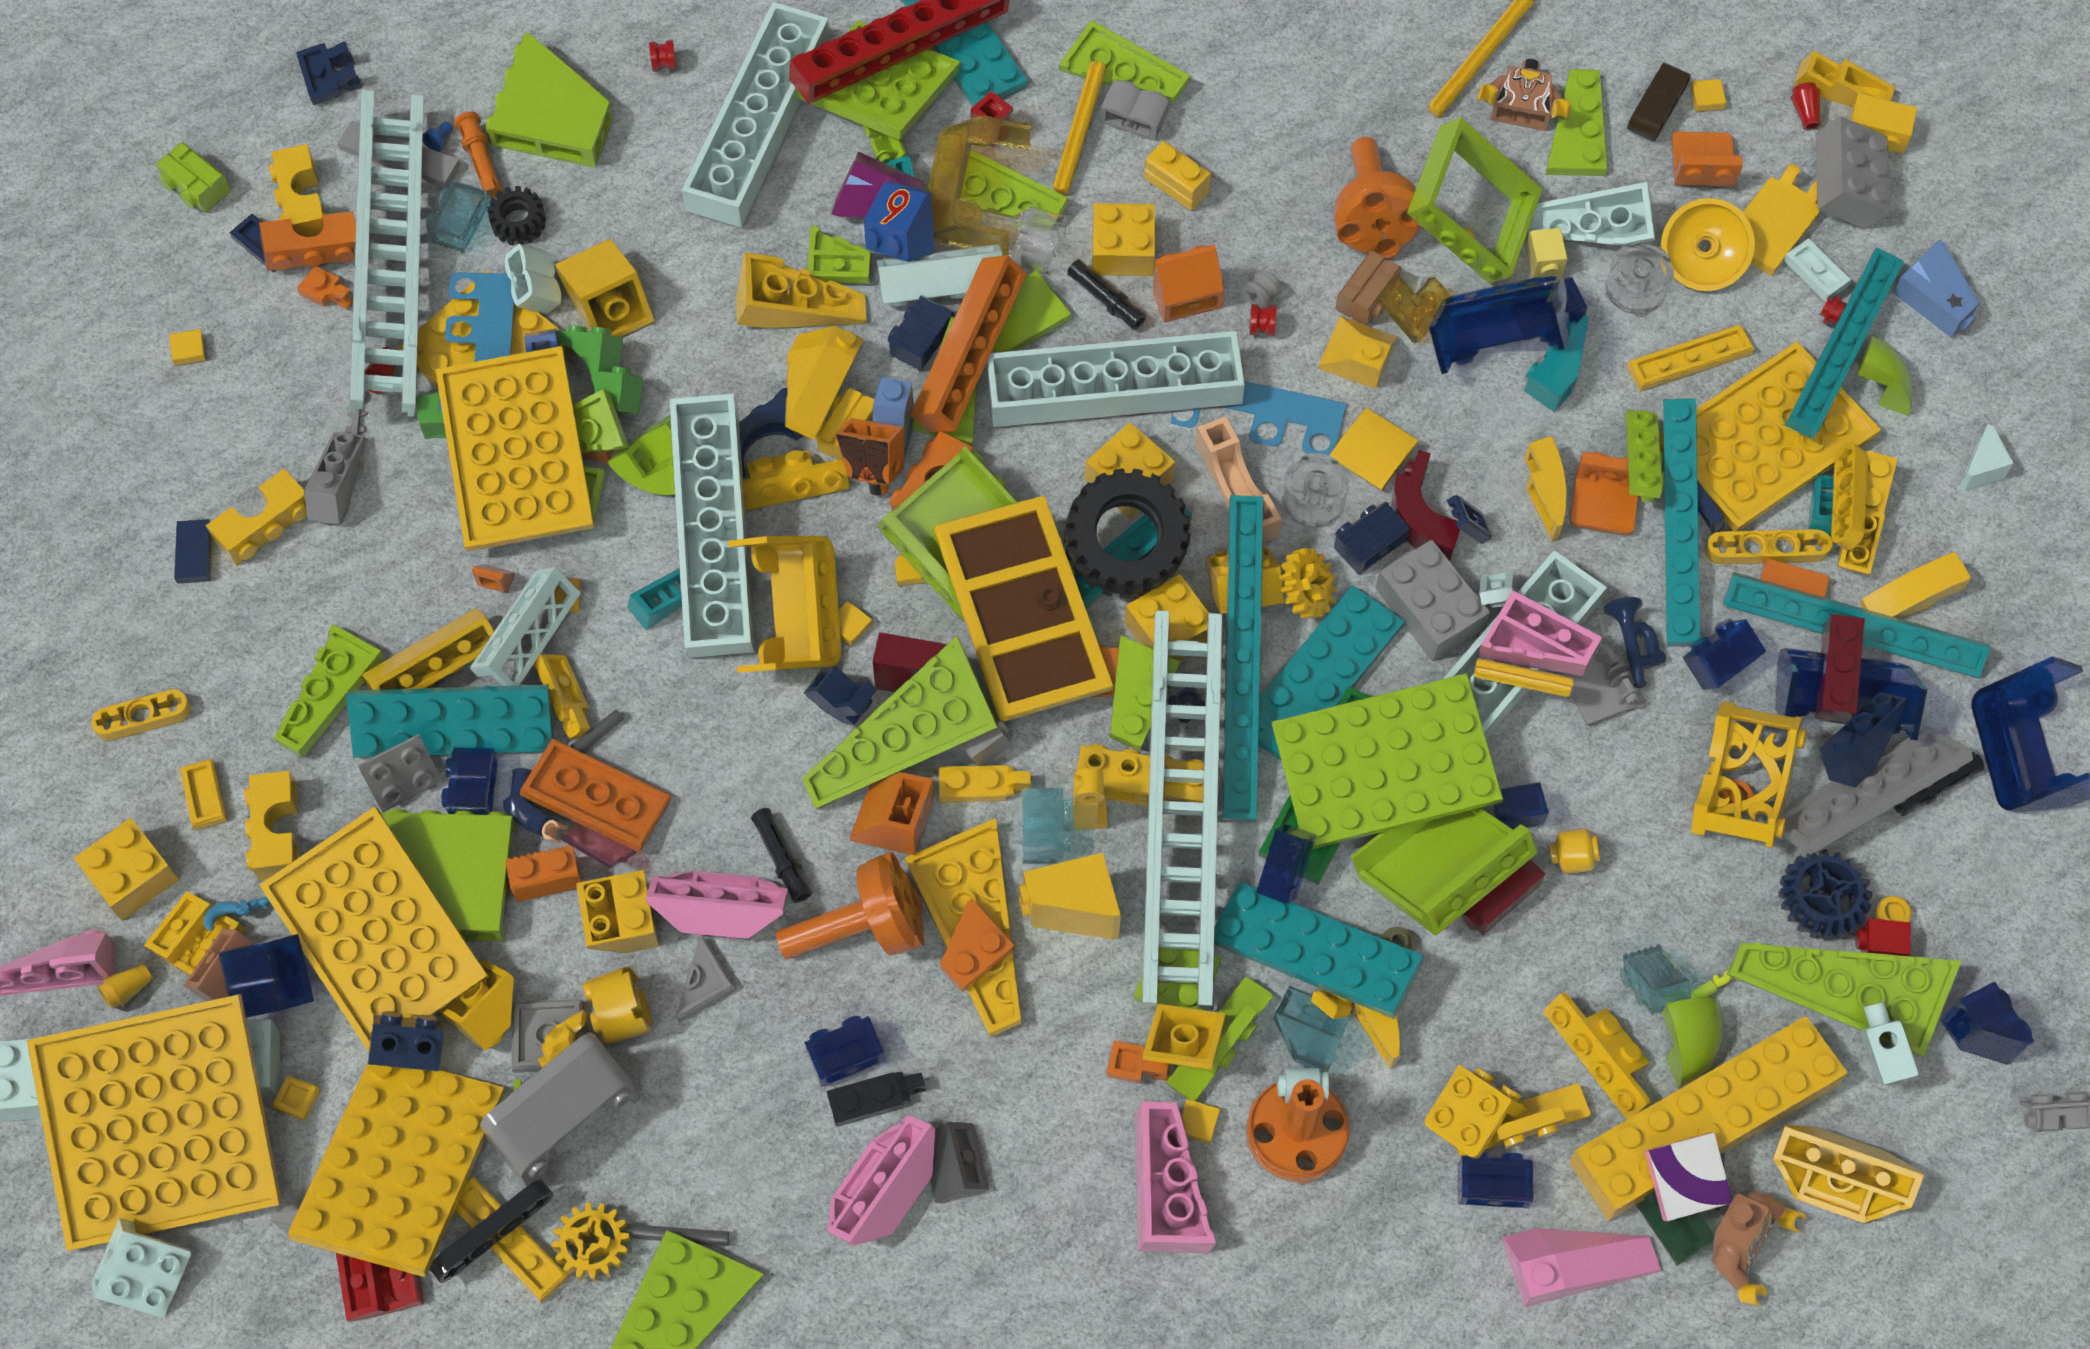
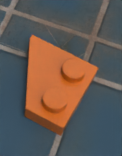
(974, 948)

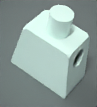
(1896, 1059)

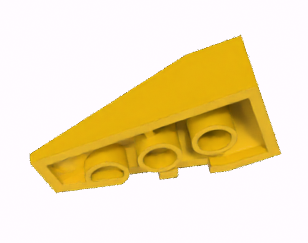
(785, 297)
(816, 374)

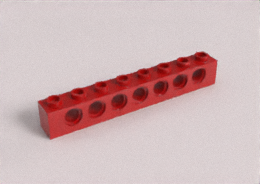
(886, 43)

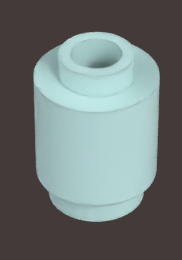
(1293, 1075)

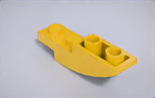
(1878, 484)

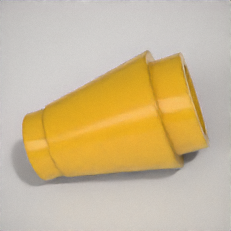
(123, 986)

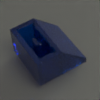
(267, 975)
(1988, 1025)

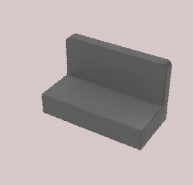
(957, 1162)

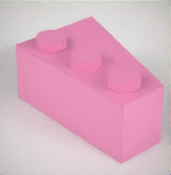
(1539, 638)

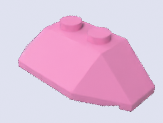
(716, 902)
(883, 1183)

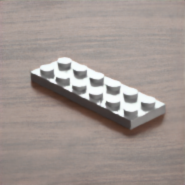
(1899, 775)

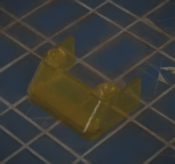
(958, 219)

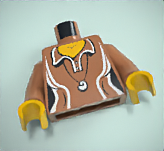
(1525, 97)
(1743, 1235)

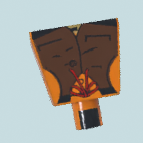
(872, 452)

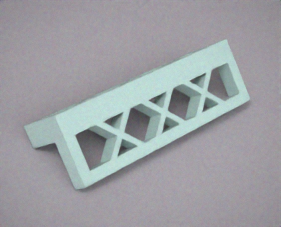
(517, 622)

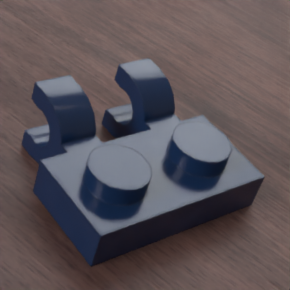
(319, 73)

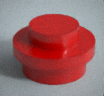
(1832, 310)

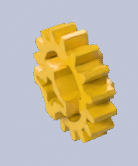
(1308, 583)
(587, 1256)

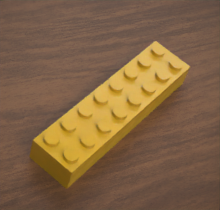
(1729, 1100)

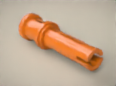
(476, 143)

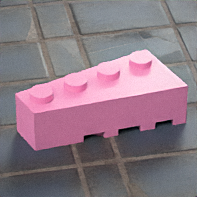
(1168, 1195)

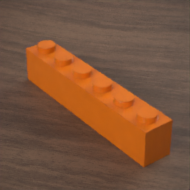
(968, 344)

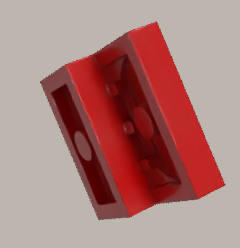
(375, 1289)

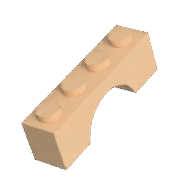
(1224, 460)

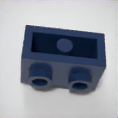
(406, 1041)

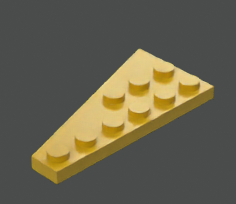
(947, 879)

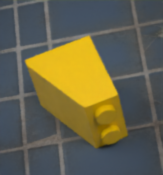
(605, 289)
(1072, 898)

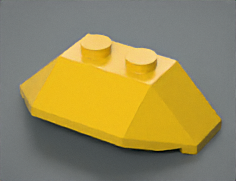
(1844, 1174)

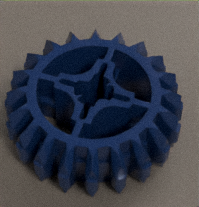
(1821, 871)

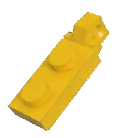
(564, 693)
(981, 783)

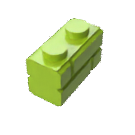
(192, 177)

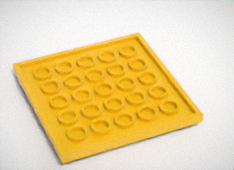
(154, 1121)

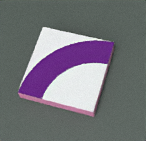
(1688, 1176)

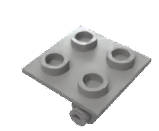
(1605, 687)
(400, 772)

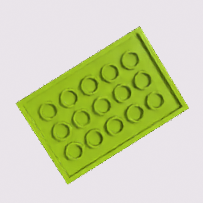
(1387, 761)

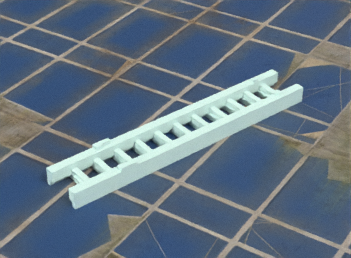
(410, 253)
(1157, 807)

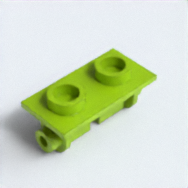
(884, 146)

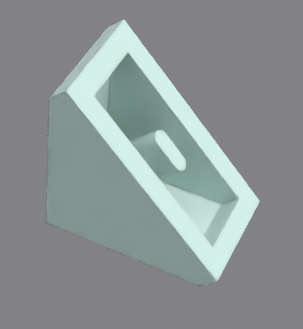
(1988, 461)

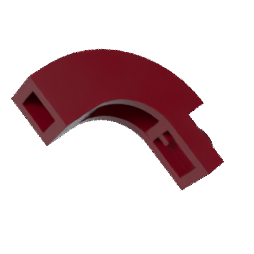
(1411, 507)

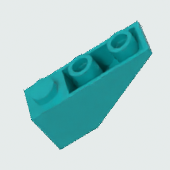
(1557, 374)

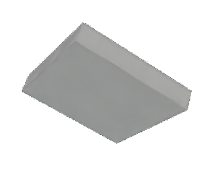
(531, 1025)

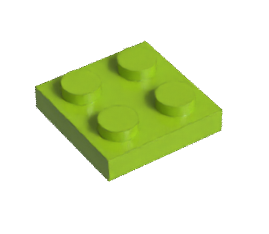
(1173, 992)

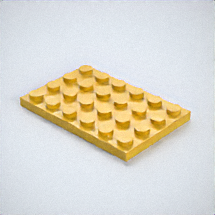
(514, 449)
(1749, 454)
(373, 926)
(396, 1166)

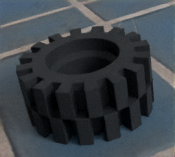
(514, 201)

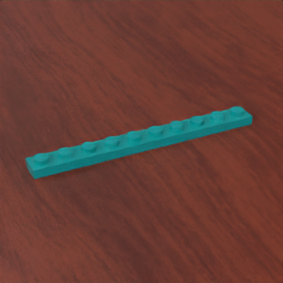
(1242, 658)

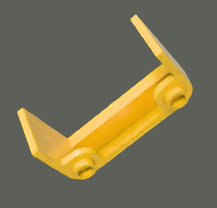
(802, 602)

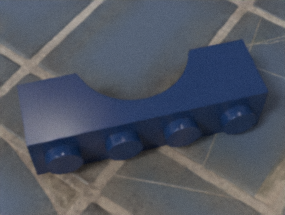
(765, 421)

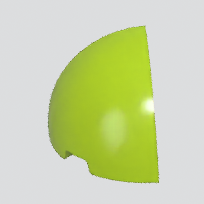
(1886, 366)
(648, 460)
(1697, 1037)

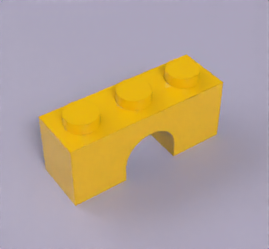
(295, 172)
(243, 536)
(269, 799)

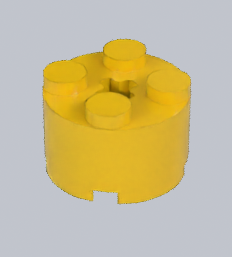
(618, 1005)

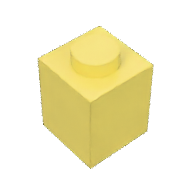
(1546, 252)

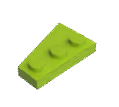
(599, 424)
(1134, 692)

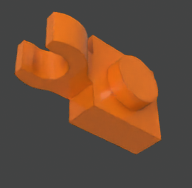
(324, 287)
(1128, 1064)

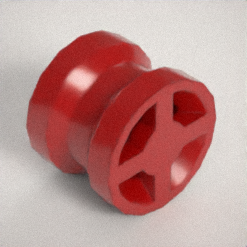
(662, 55)
(1262, 320)

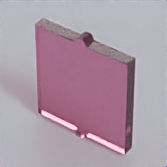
(597, 846)

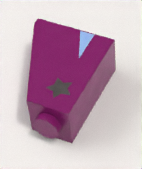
(864, 183)

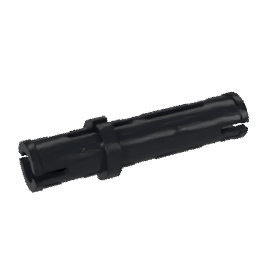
(1116, 302)
(1930, 794)
(786, 865)

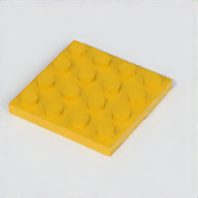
(437, 352)

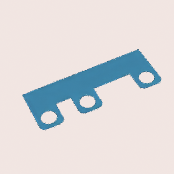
(493, 325)
(1280, 406)

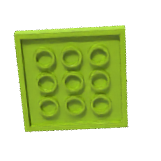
(895, 96)

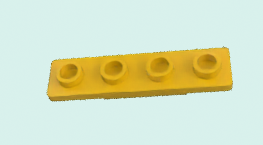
(791, 479)
(1604, 1052)
(1543, 1118)

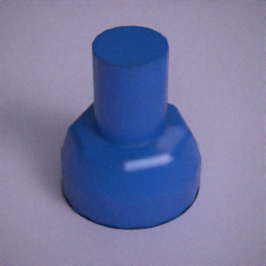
(436, 138)

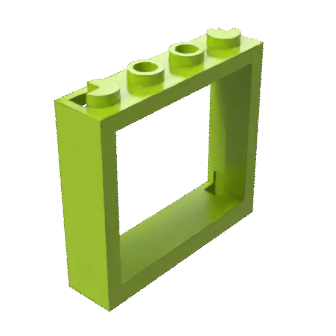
(1500, 173)

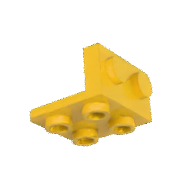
(1472, 1110)

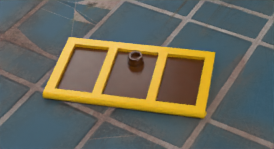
(1022, 608)

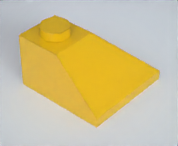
(1358, 352)
(484, 1010)
(1184, 1036)

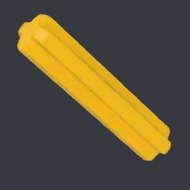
(1523, 677)

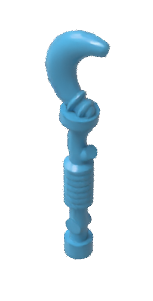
(233, 907)

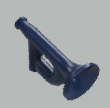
(1624, 612)

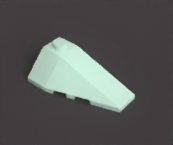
(1604, 217)

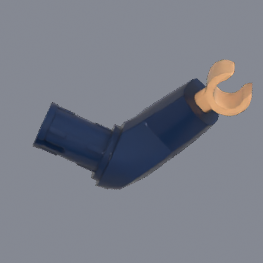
(527, 813)

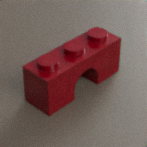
(1840, 680)

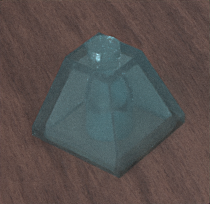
(1309, 1031)

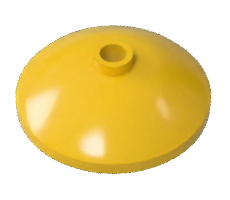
(1729, 240)

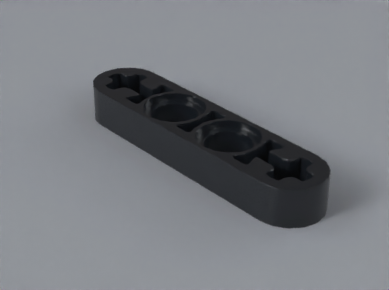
(491, 1231)

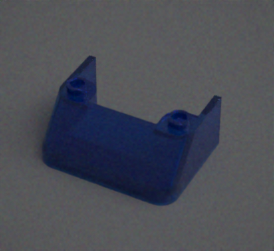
(1500, 317)
(1802, 671)
(2014, 741)

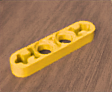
(1849, 496)
(1767, 542)

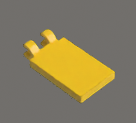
(1780, 218)

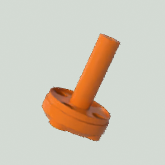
(1374, 206)
(886, 907)
(1297, 1131)

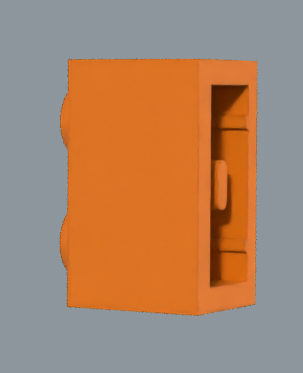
(1188, 283)
(895, 813)

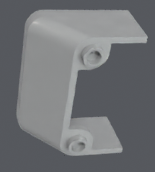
(555, 1105)

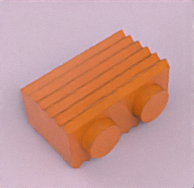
(543, 873)

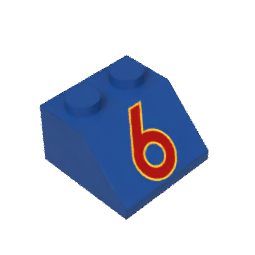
(900, 222)

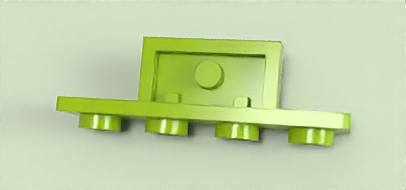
(1644, 455)
(1241, 1013)

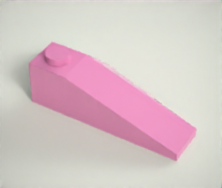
(65, 964)
(1569, 1262)

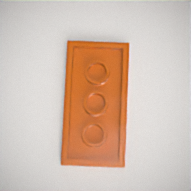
(595, 795)

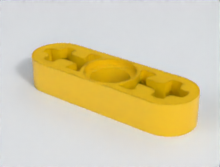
(128, 708)

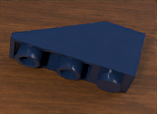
(1862, 741)

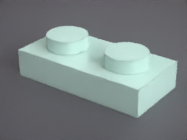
(1817, 270)
(1496, 588)

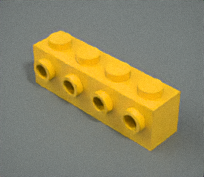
(434, 655)
(1128, 775)

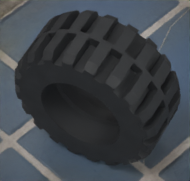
(1139, 493)

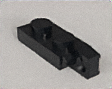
(873, 1096)

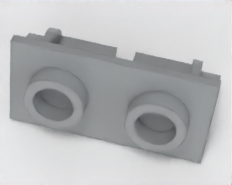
(2045, 1111)

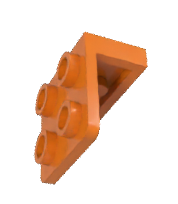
(1704, 159)
(1602, 495)

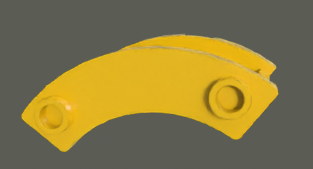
(1713, 812)

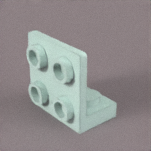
(139, 1271)

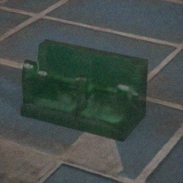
(1680, 1237)

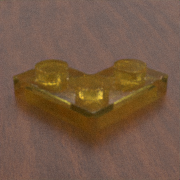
(1411, 310)

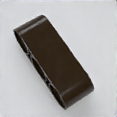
(1658, 101)

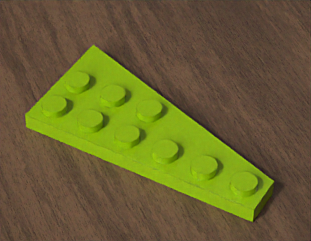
(920, 720)
(1846, 981)
(683, 1296)

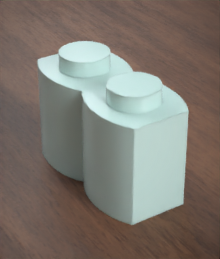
(532, 279)

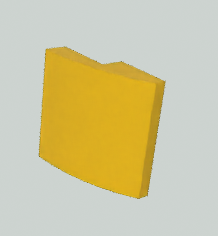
(1374, 449)
(182, 934)

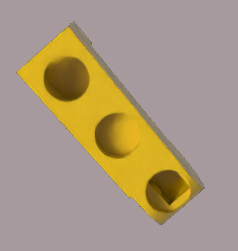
(1089, 800)

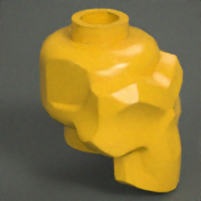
(561, 1037)

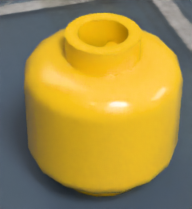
(1575, 851)

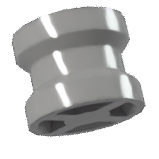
(1261, 289)

